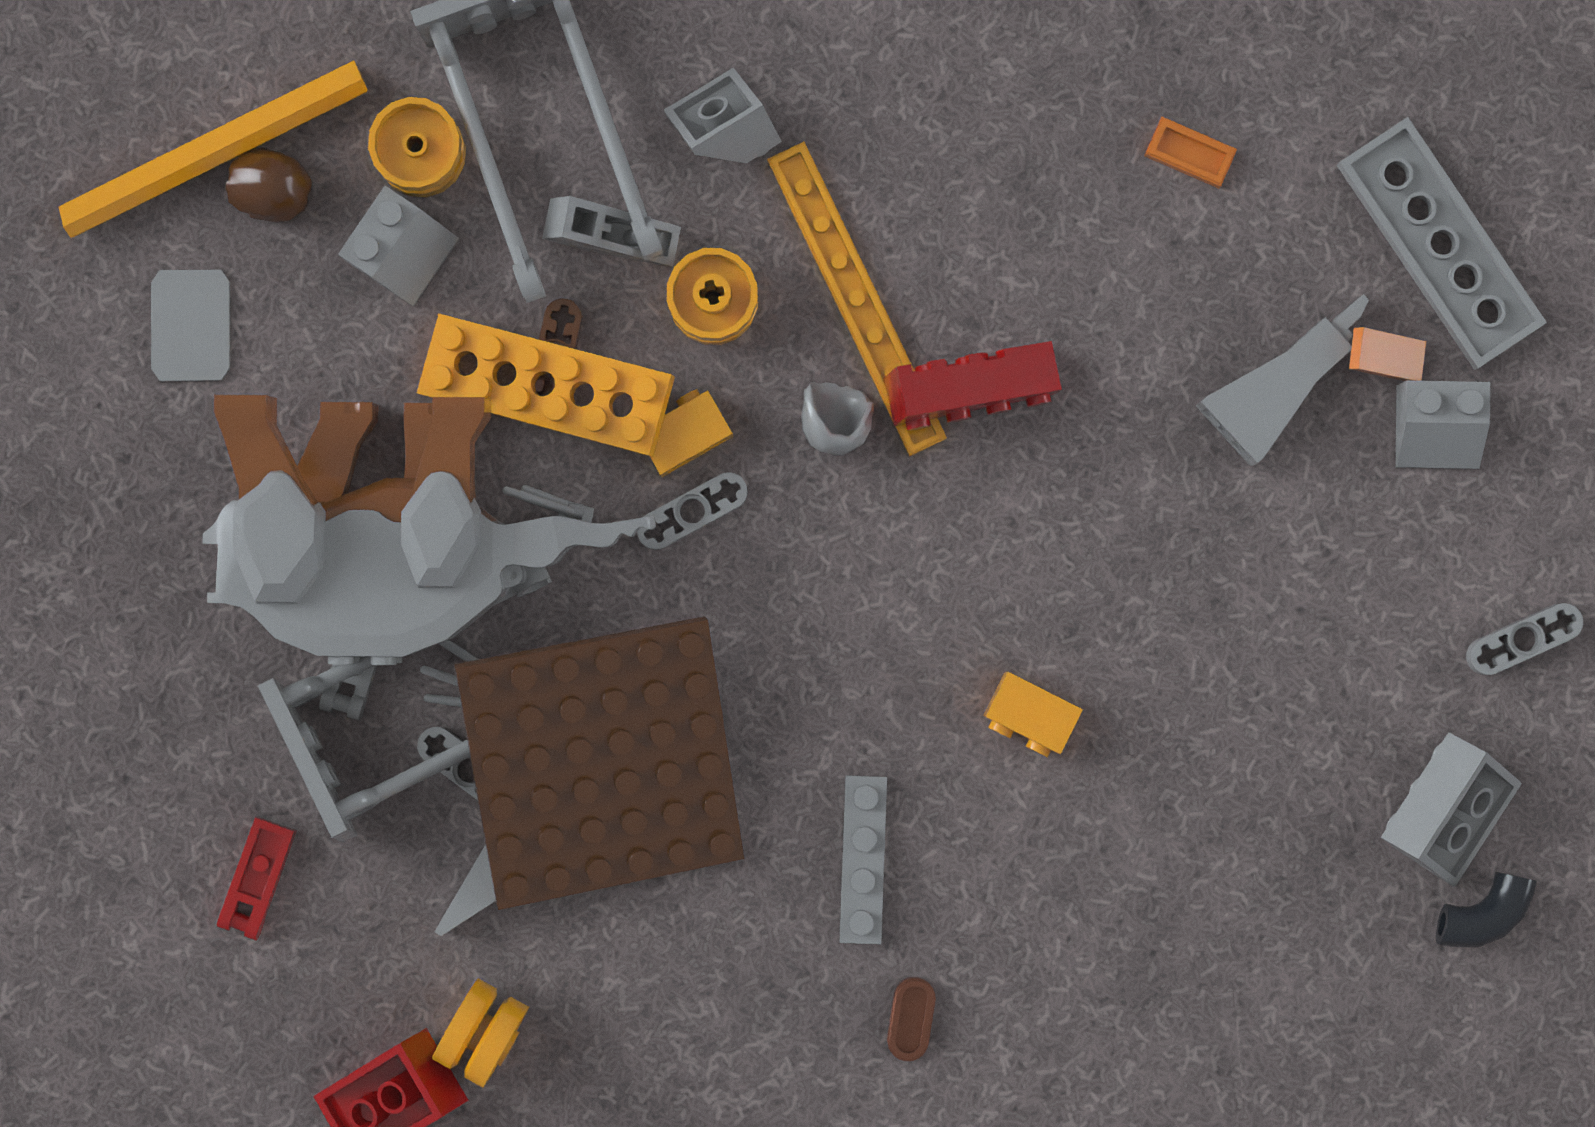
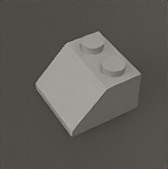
(398, 246)
(1441, 424)

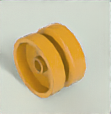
(424, 171)
(707, 272)
(483, 1034)

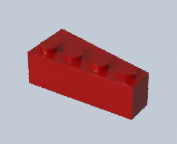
(972, 384)

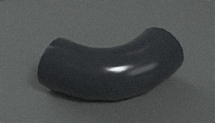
(1490, 918)

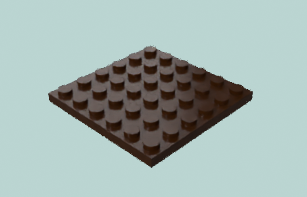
(600, 761)

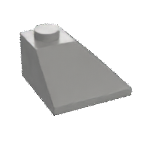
(724, 120)

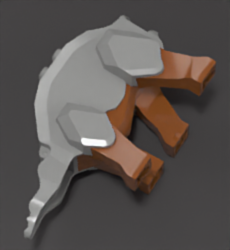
(378, 564)

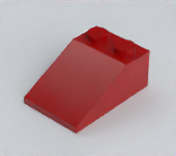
(394, 1089)

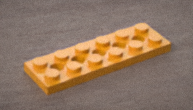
(569, 368)

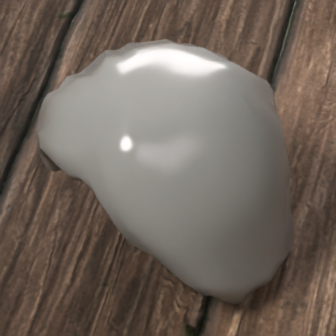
(836, 417)

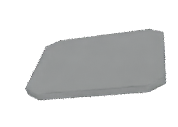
(190, 325)

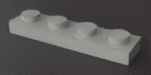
(863, 859)

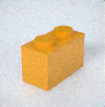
(689, 432)
(1032, 714)

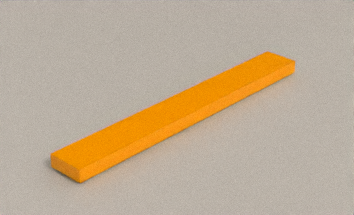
(212, 149)
(846, 279)

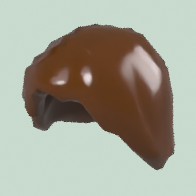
(268, 185)

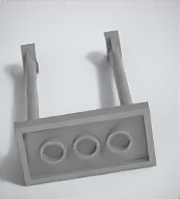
(452, 18)
(305, 743)

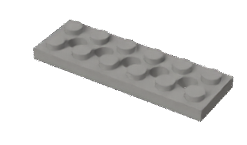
(1469, 241)

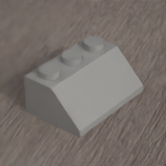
(1451, 809)

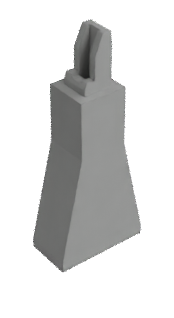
(1261, 403)

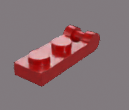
(256, 876)

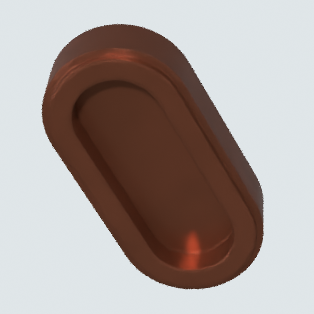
(911, 1019)

